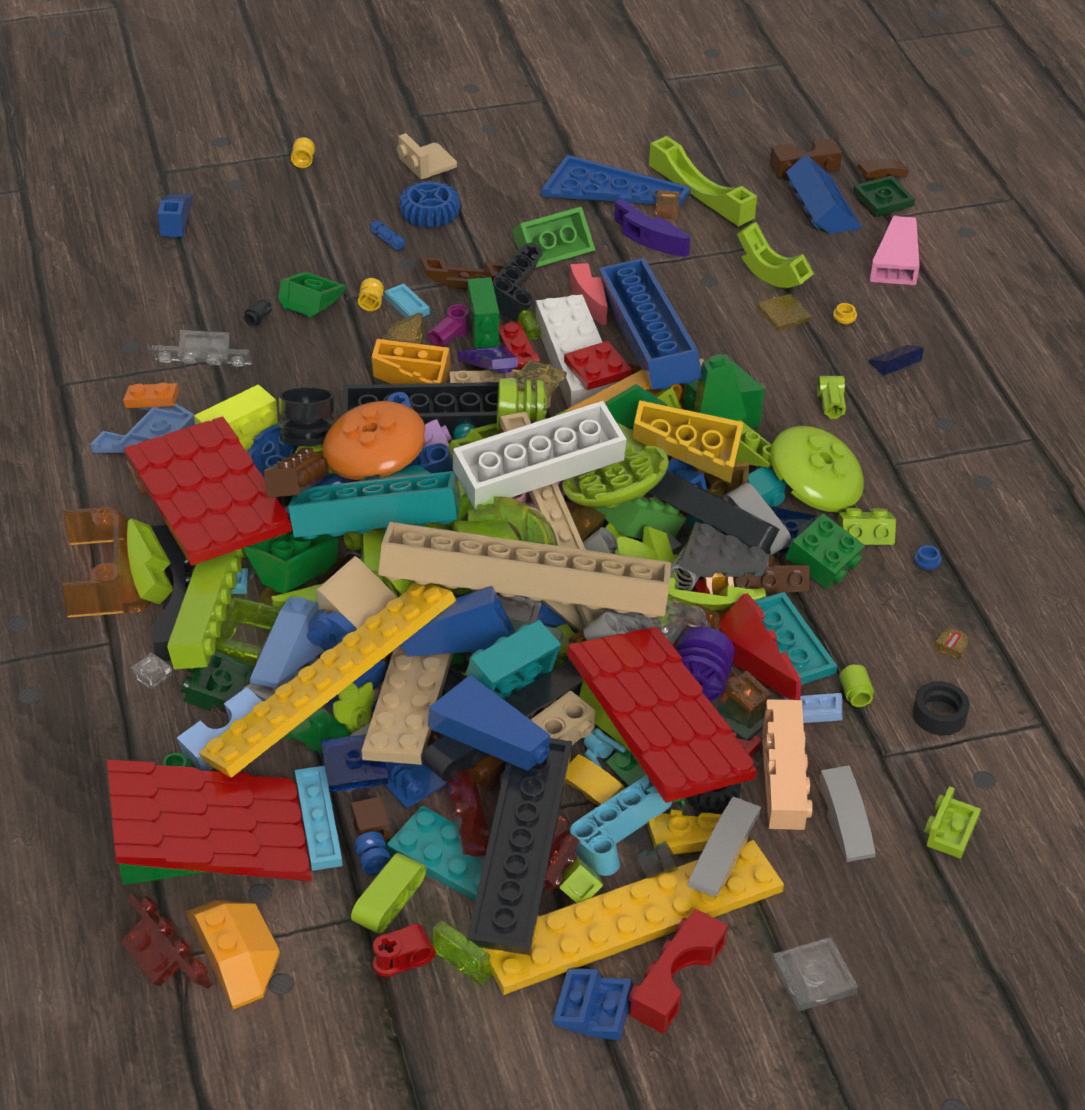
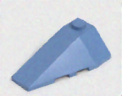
(287, 644)

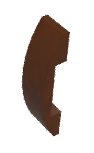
(455, 276)

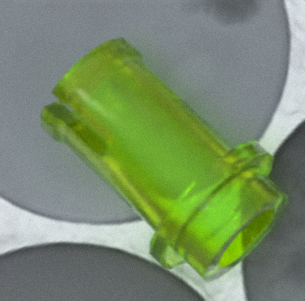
(528, 322)

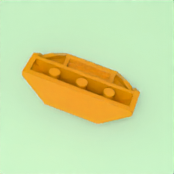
(236, 947)

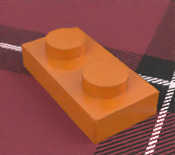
(151, 395)

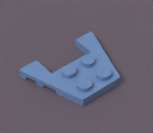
(154, 424)

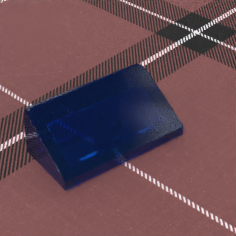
(897, 359)

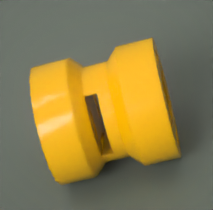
(302, 152)
(370, 294)

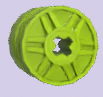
(515, 401)

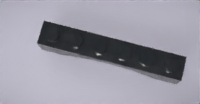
(180, 580)

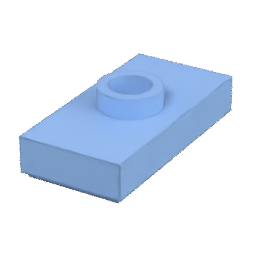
(822, 707)

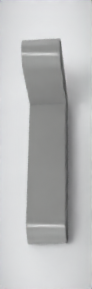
(611, 622)

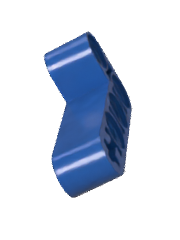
(432, 458)

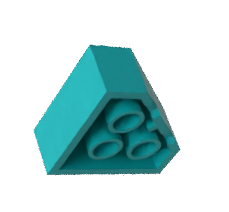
(515, 660)

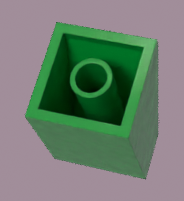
(751, 393)

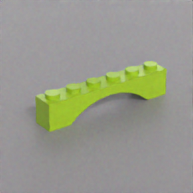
(672, 162)

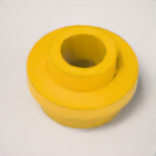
(845, 313)

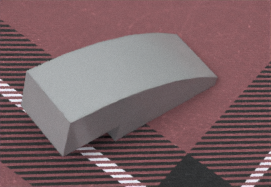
(847, 813)

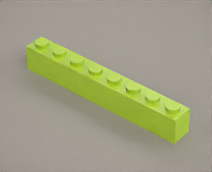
(204, 610)

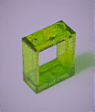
(248, 613)

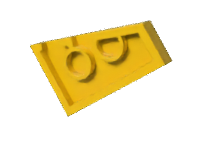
(682, 832)

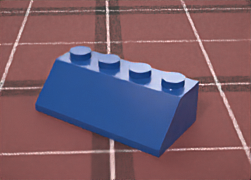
(821, 197)

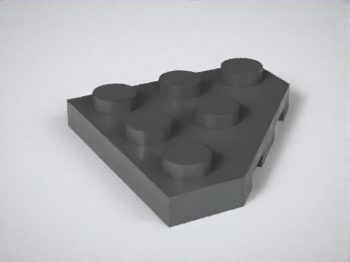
(714, 552)

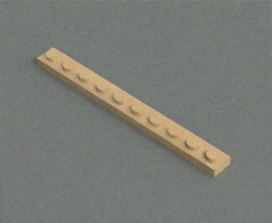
(553, 507)

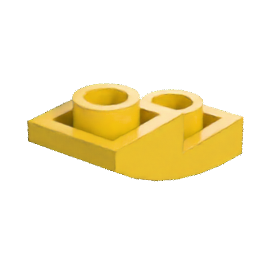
(592, 780)

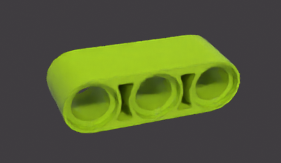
(388, 893)

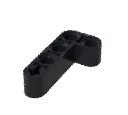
(507, 284)

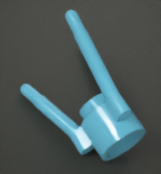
(600, 746)

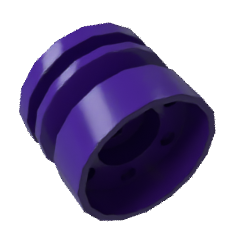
(708, 658)

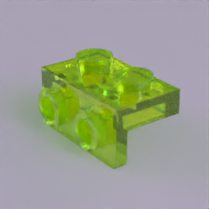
(461, 953)

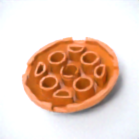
(374, 440)

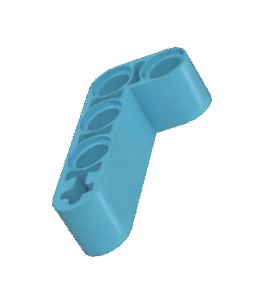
(613, 822)

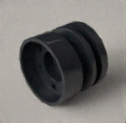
(305, 415)

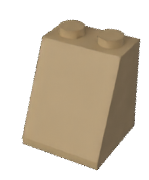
(354, 593)

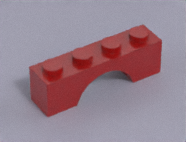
(696, 943)

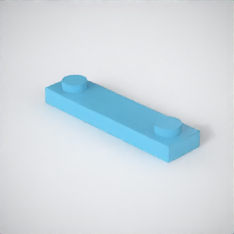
(318, 818)

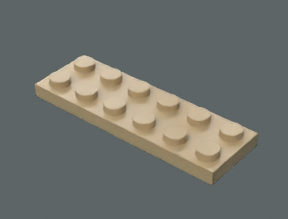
(400, 717)

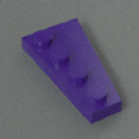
(492, 358)

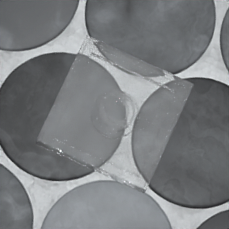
(814, 974)

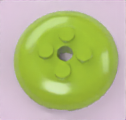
(817, 468)
(619, 481)

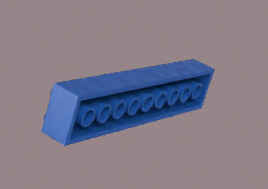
(650, 324)

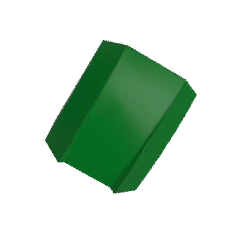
(308, 293)

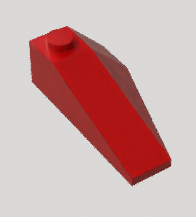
(757, 648)

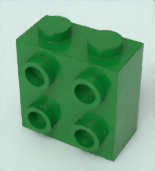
(827, 551)

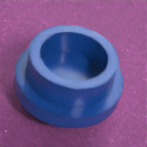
(928, 557)

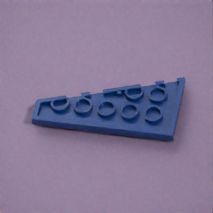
(595, 181)

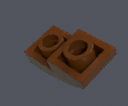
(881, 168)

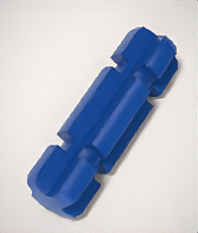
(387, 235)

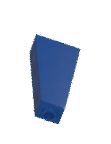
(464, 626)
(489, 724)

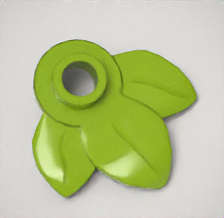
(354, 706)

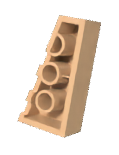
(785, 765)

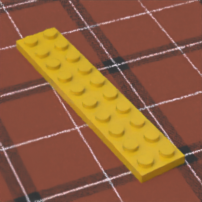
(325, 678)
(628, 919)

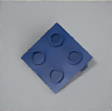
(412, 782)

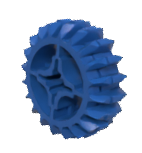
(429, 204)

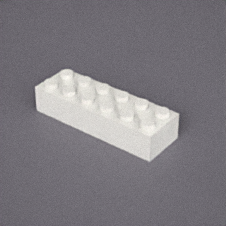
(564, 329)
(539, 454)

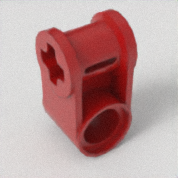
(405, 949)

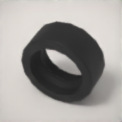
(937, 723)

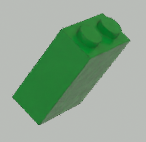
(483, 313)

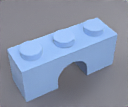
(199, 735)

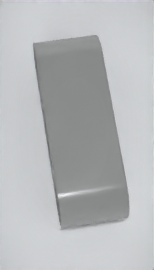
(749, 499)

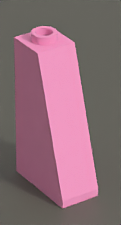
(898, 254)

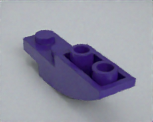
(649, 232)

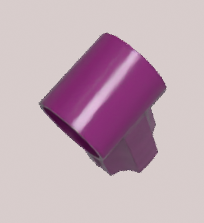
(453, 325)

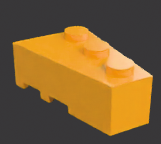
(410, 362)

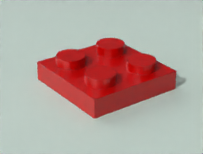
(597, 365)

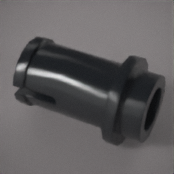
(254, 315)

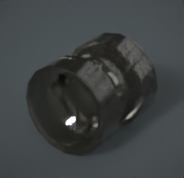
(657, 860)

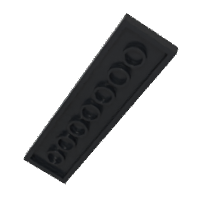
(519, 853)

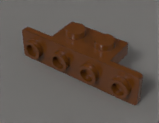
(777, 578)

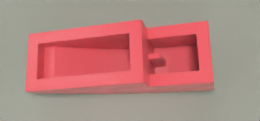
(592, 290)

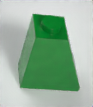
(719, 390)

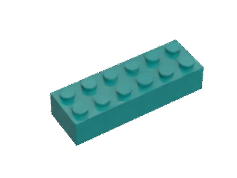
(374, 504)

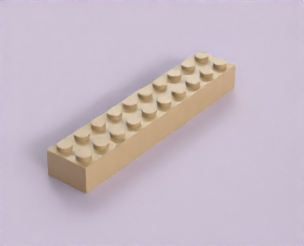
(525, 569)

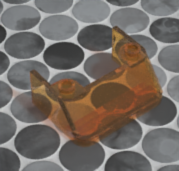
(111, 584)

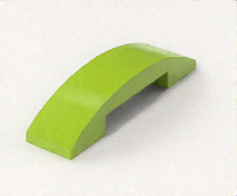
(724, 599)

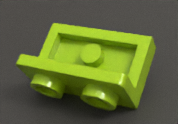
(869, 527)
(952, 825)

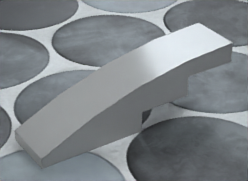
(724, 847)

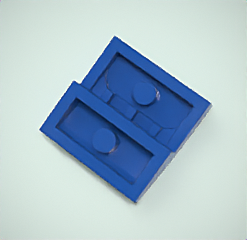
(593, 1004)

